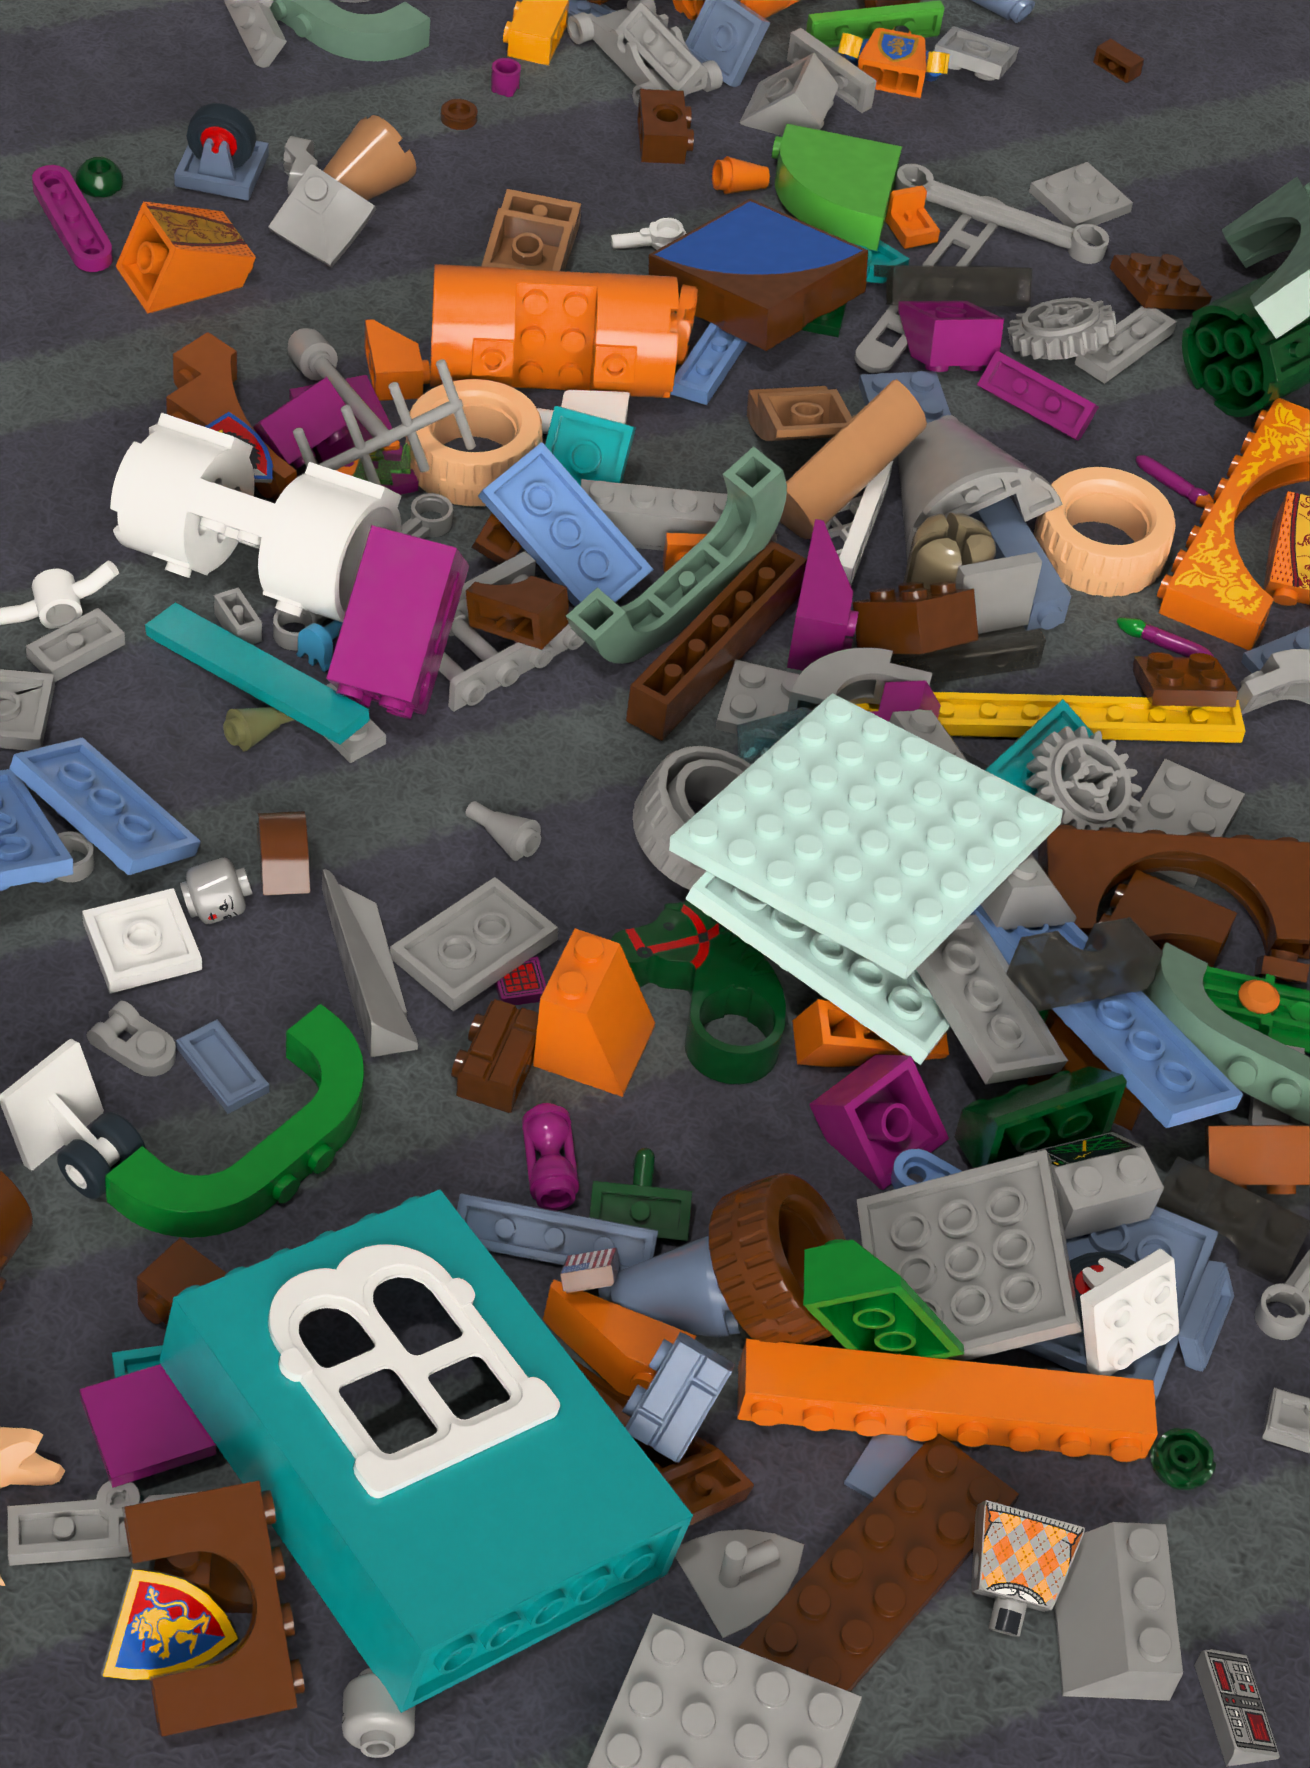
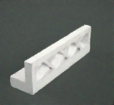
(858, 532)

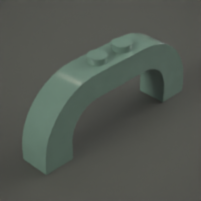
(354, 35)
(745, 527)
(1240, 1052)

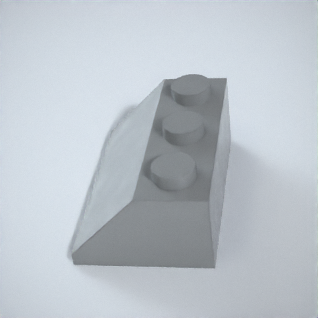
(1119, 1616)

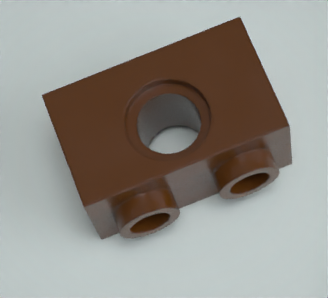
(664, 126)

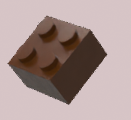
(916, 618)

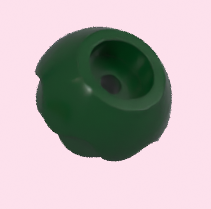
(99, 177)
(1186, 1445)

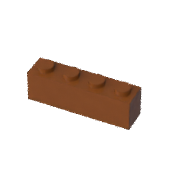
(1260, 1155)

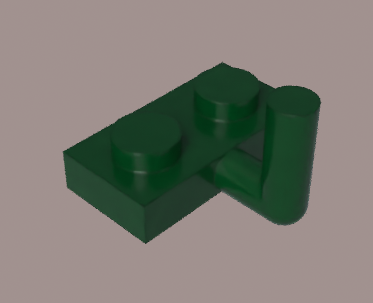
(642, 1204)

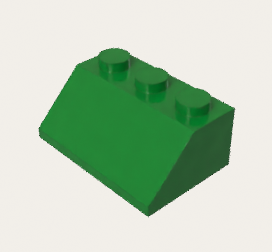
(871, 1304)

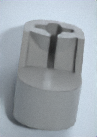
(297, 159)

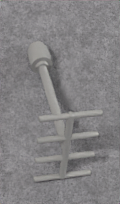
(319, 360)

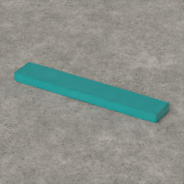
(258, 673)

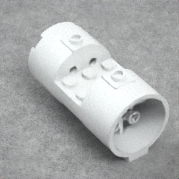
(193, 500)

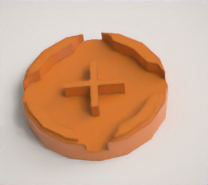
(685, 320)

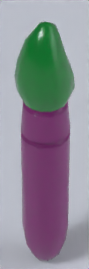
(1138, 628)

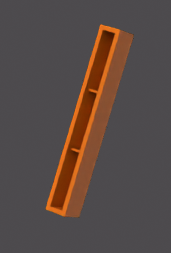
(946, 1397)

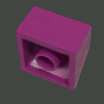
(950, 334)
(313, 410)
(879, 1115)

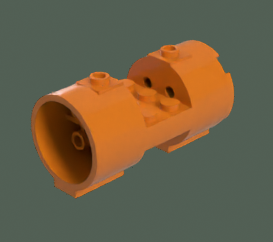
(556, 329)

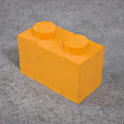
(536, 29)

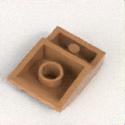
(532, 232)
(796, 413)

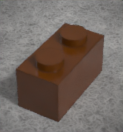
(1118, 60)

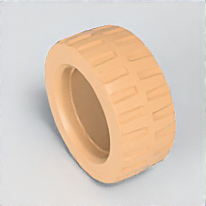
(492, 413)
(1112, 499)

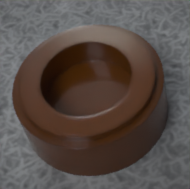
(459, 114)

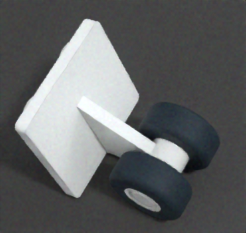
(54, 1108)

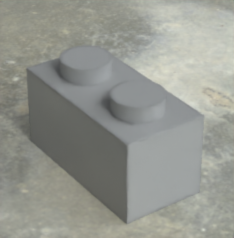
(238, 616)

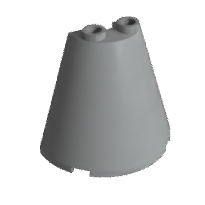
(963, 472)

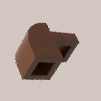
(283, 853)

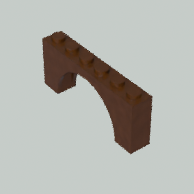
(1262, 874)
(1164, 916)

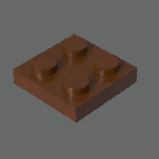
(1160, 281)
(1184, 680)

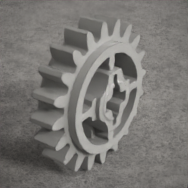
(1062, 328)
(1088, 780)

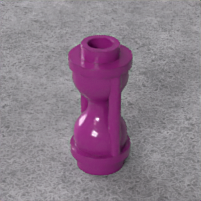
(553, 1176)

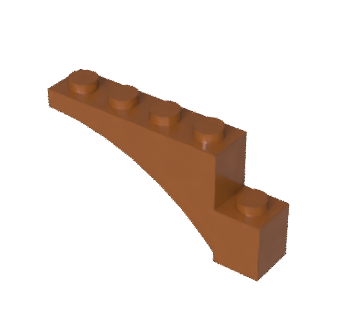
(206, 392)

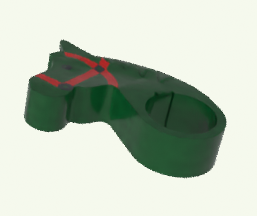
(723, 978)

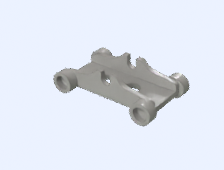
(604, 31)

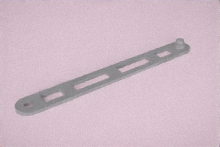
(879, 357)

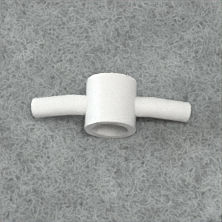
(58, 596)

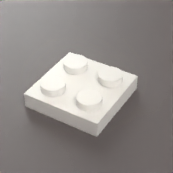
(142, 940)

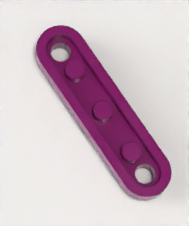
(72, 218)

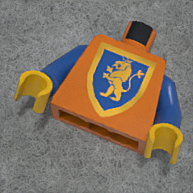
(895, 59)

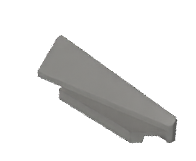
(368, 969)

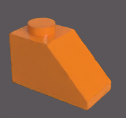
(394, 359)

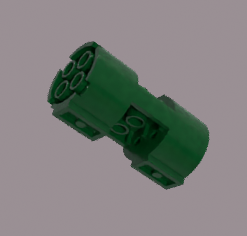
(1239, 357)

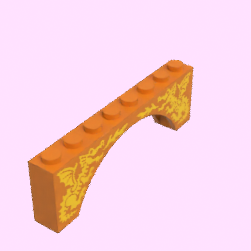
(1209, 579)

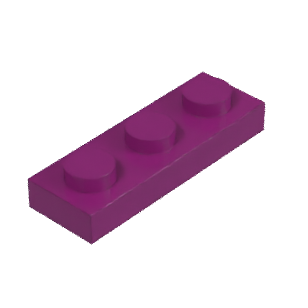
(1037, 395)

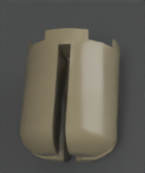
(946, 544)

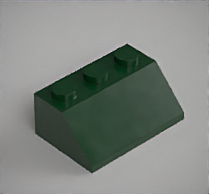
(1040, 1115)

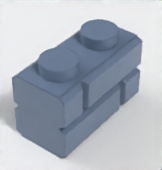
(678, 1395)

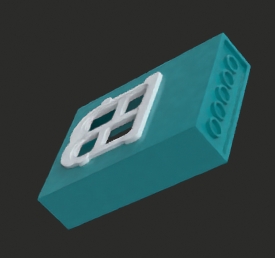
(466, 1536)

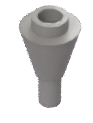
(513, 833)

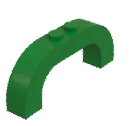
(272, 1171)

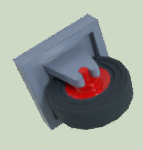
(221, 153)

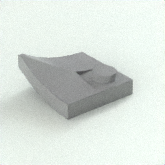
(322, 216)

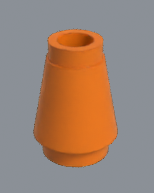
(739, 176)

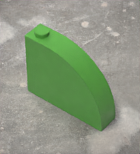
(836, 181)

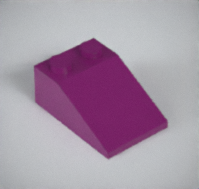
(823, 605)

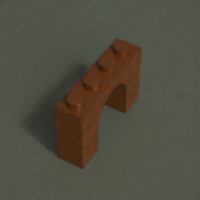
(258, 1673)

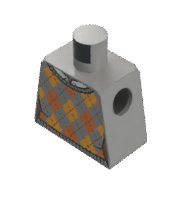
(1020, 1562)

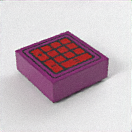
(523, 984)

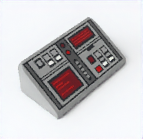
(1235, 1708)

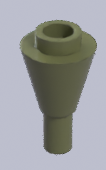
(251, 725)

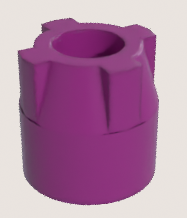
(505, 76)

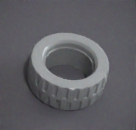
(663, 807)

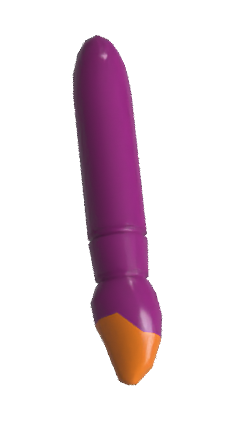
(1196, 496)

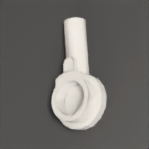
(657, 235)

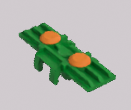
(1262, 1004)

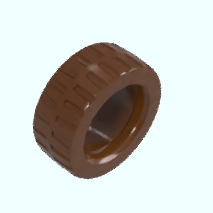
(759, 1255)

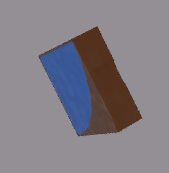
(763, 272)

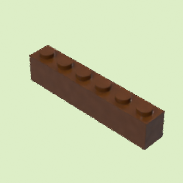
(714, 640)

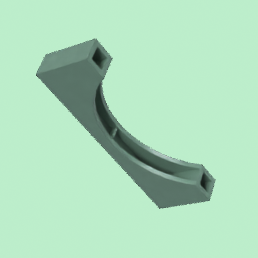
(1268, 229)

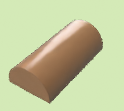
(852, 458)

